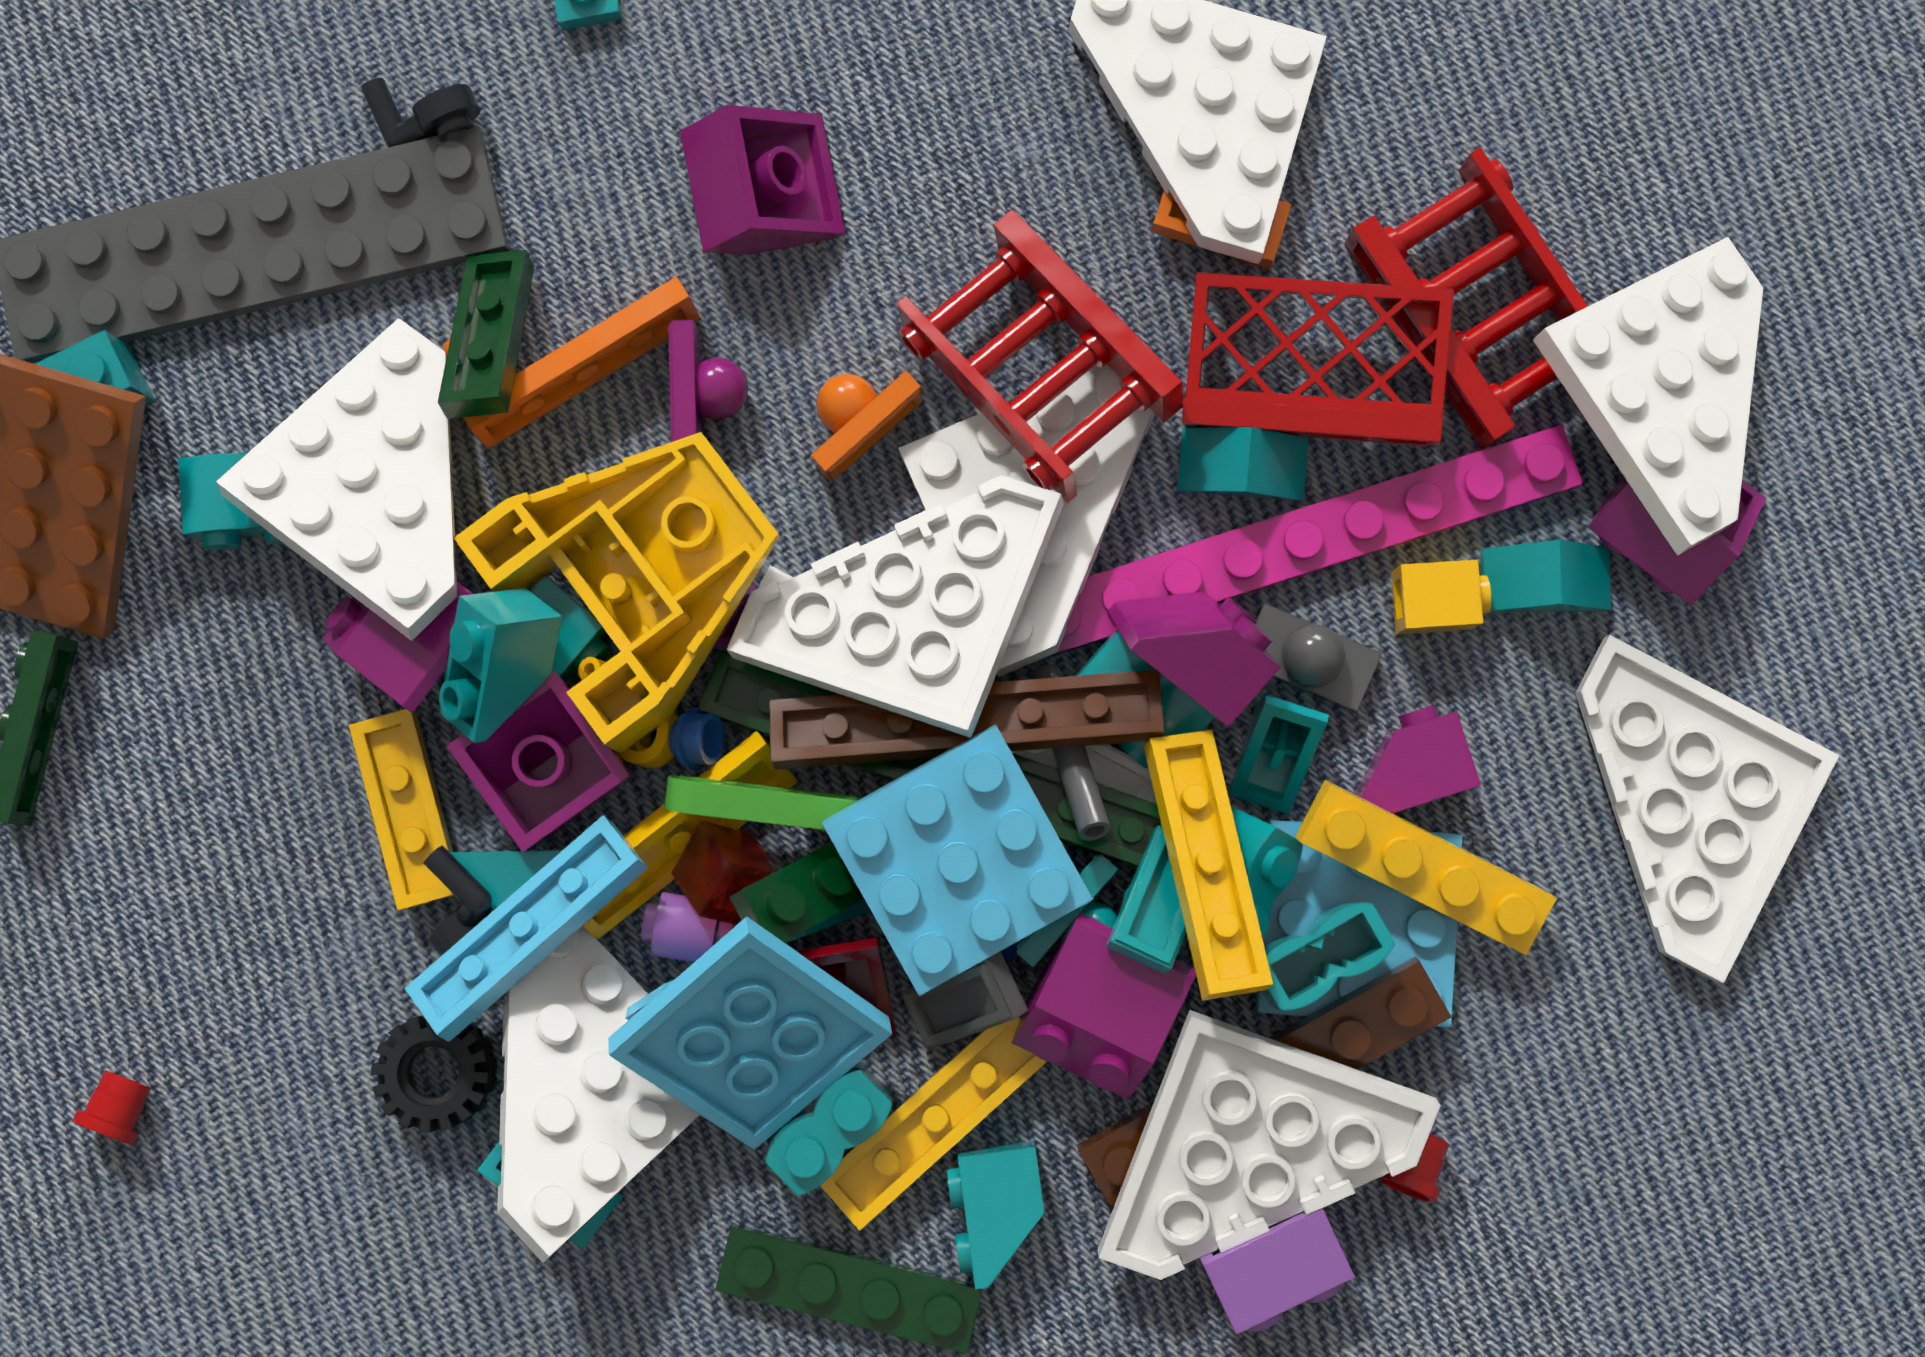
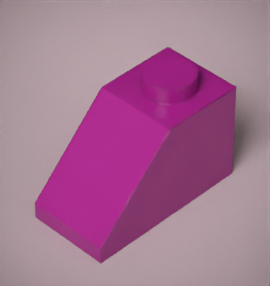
(1419, 762)

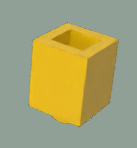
(1439, 597)

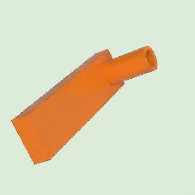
(586, 360)

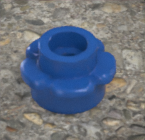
(697, 739)

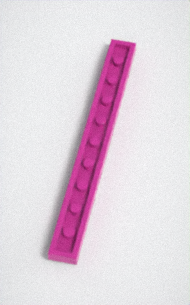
(1334, 530)

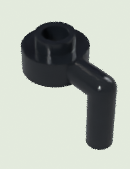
(434, 115)
(473, 895)

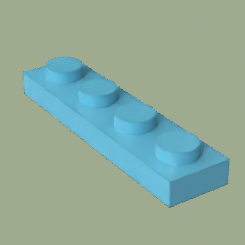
(525, 928)

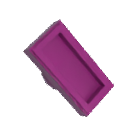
(698, 388)

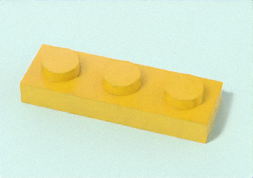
(402, 804)

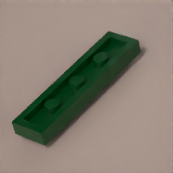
(849, 1288)

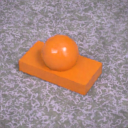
(859, 417)

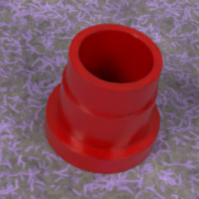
(114, 1108)
(1422, 1179)

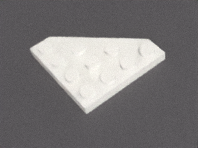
(1210, 103)
(1670, 385)
(973, 451)
(365, 481)
(914, 613)
(1700, 799)
(568, 1110)
(1251, 1139)

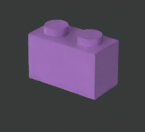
(1278, 1271)

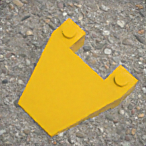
(654, 555)

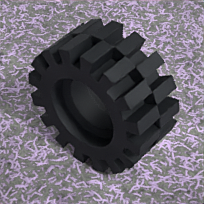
(412, 1105)

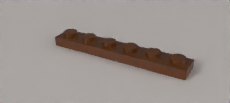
(1027, 713)
(1346, 1031)

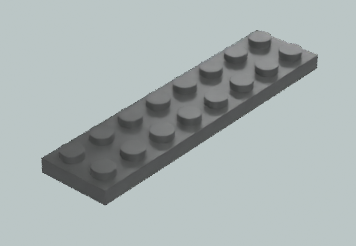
(251, 245)

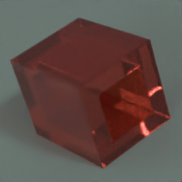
(718, 865)

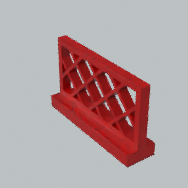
(1317, 415)

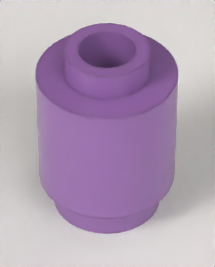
(678, 930)

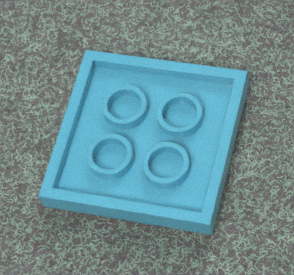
(957, 860)
(1413, 926)
(749, 1034)

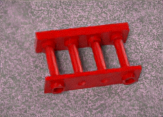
(1382, 258)
(1060, 298)

